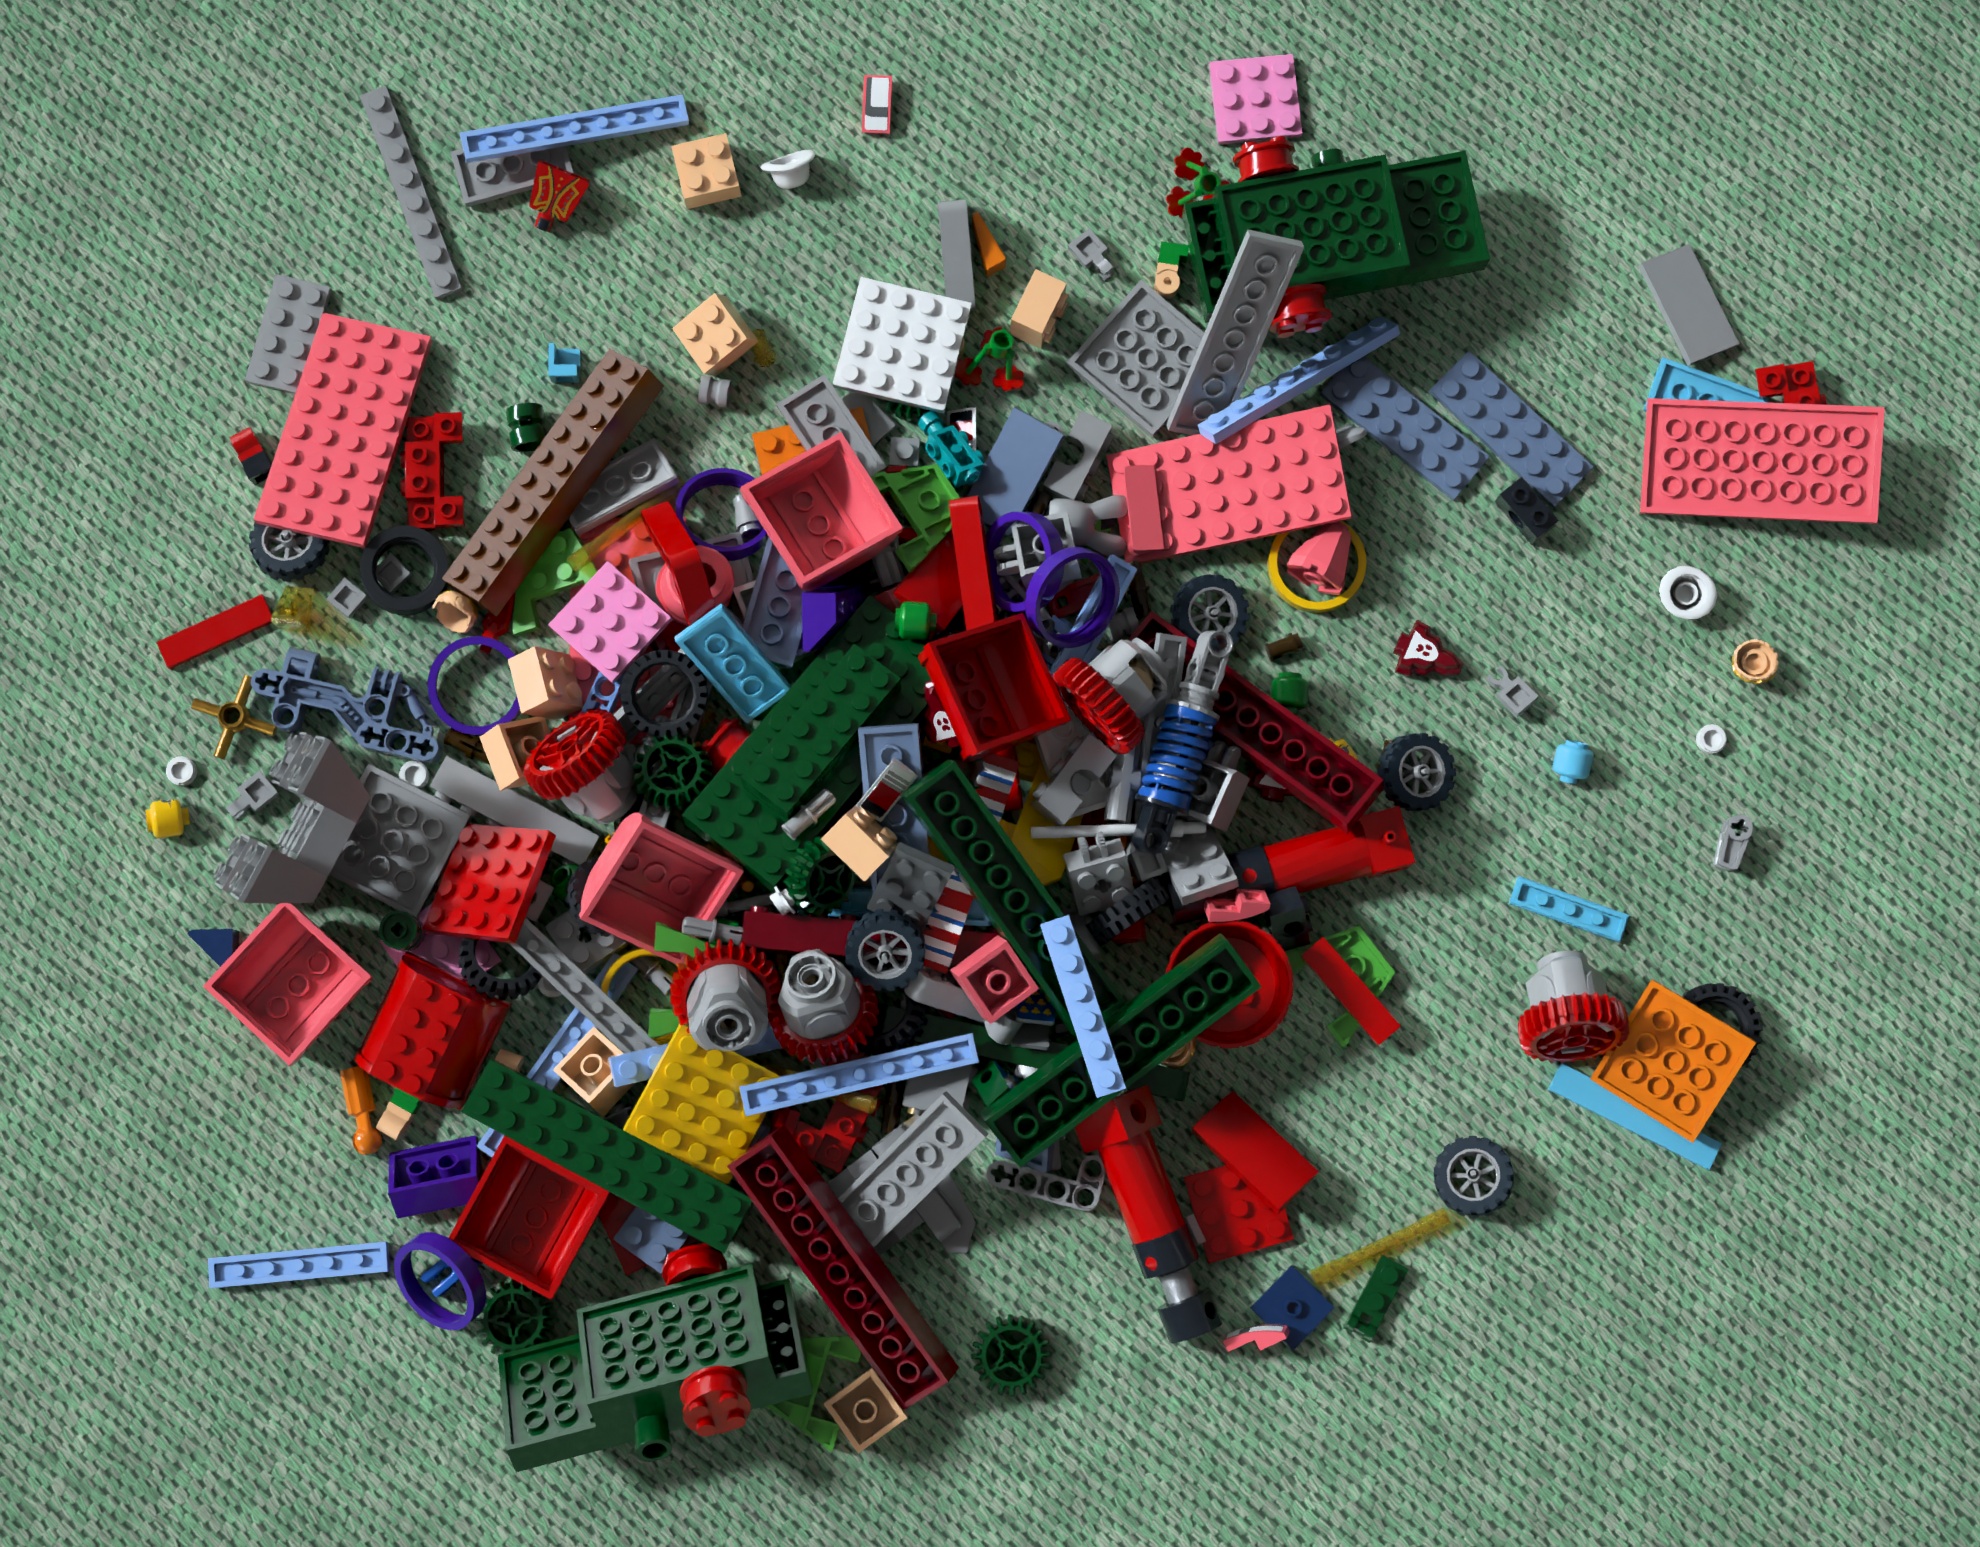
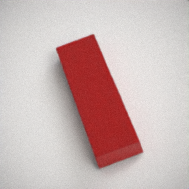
(215, 631)
(1350, 991)

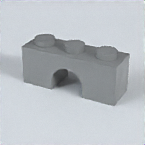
(1091, 437)
(1055, 798)

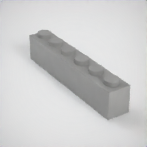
(511, 809)

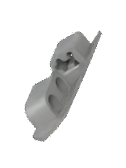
(943, 1207)

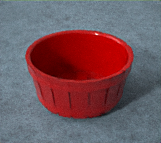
(1269, 964)

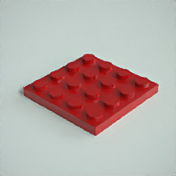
(489, 883)

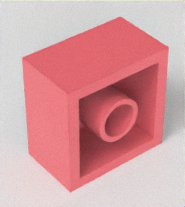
(994, 979)

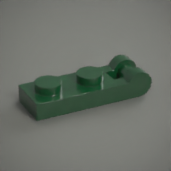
(1376, 1297)

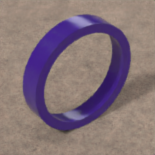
(710, 478)
(1051, 542)
(1103, 613)
(511, 715)
(461, 1265)

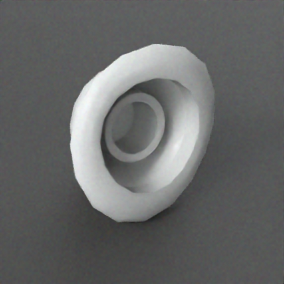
(791, 169)
(1688, 592)

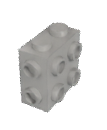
(926, 1089)

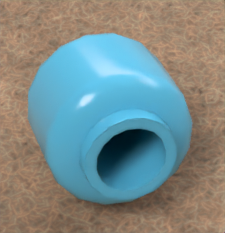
(1573, 761)

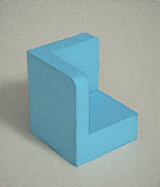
(564, 365)

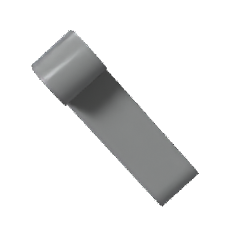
(956, 251)
(945, 993)
(1043, 1180)

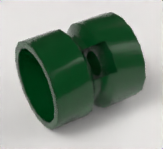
(524, 435)
(401, 931)

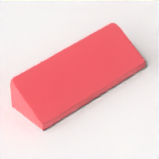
(1143, 508)

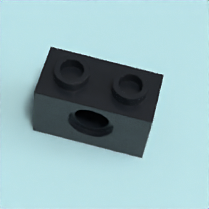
(1526, 510)
(1287, 918)

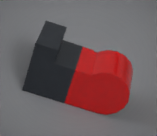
(252, 455)

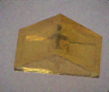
(294, 609)

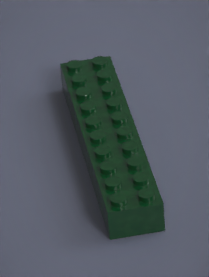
(999, 880)
(1142, 1037)
(608, 1155)

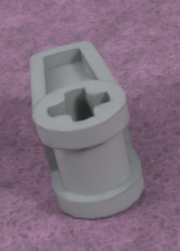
(1731, 846)

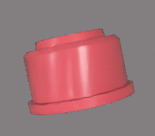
(719, 577)

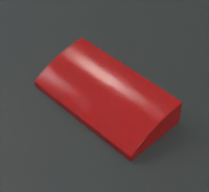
(935, 583)
(1254, 1152)

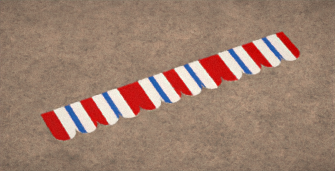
(955, 905)

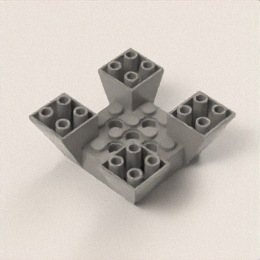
(316, 837)

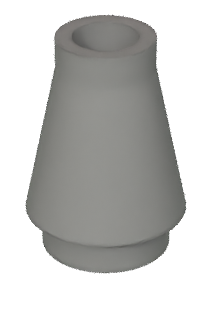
(746, 520)

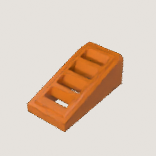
(990, 252)

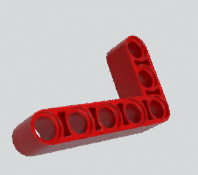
(681, 559)

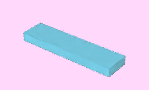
(1569, 909)

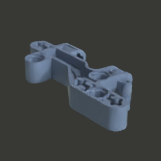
(301, 691)

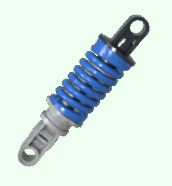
(1178, 744)

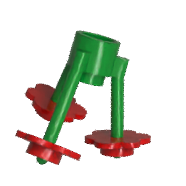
(1187, 166)
(997, 345)

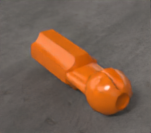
(360, 1105)

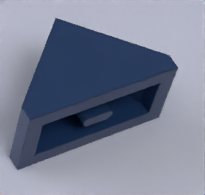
(216, 942)

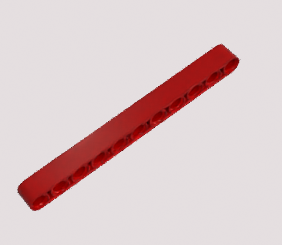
(978, 589)

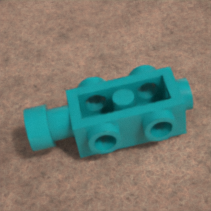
(951, 450)

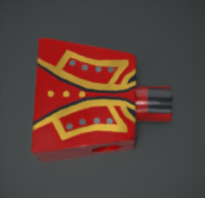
(555, 194)

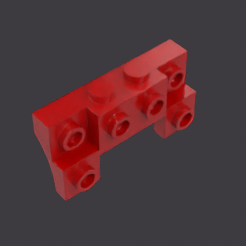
(1793, 382)
(425, 471)
(841, 1129)

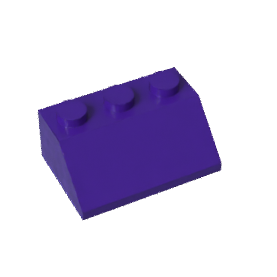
(827, 611)
(434, 1176)

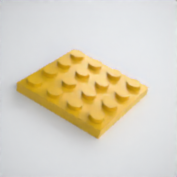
(697, 1106)

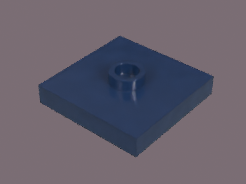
(1294, 1304)

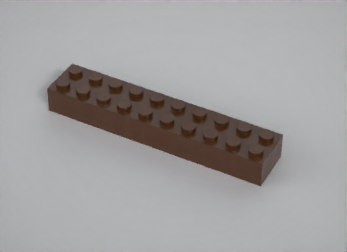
(553, 482)

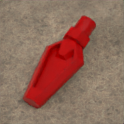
(497, 626)

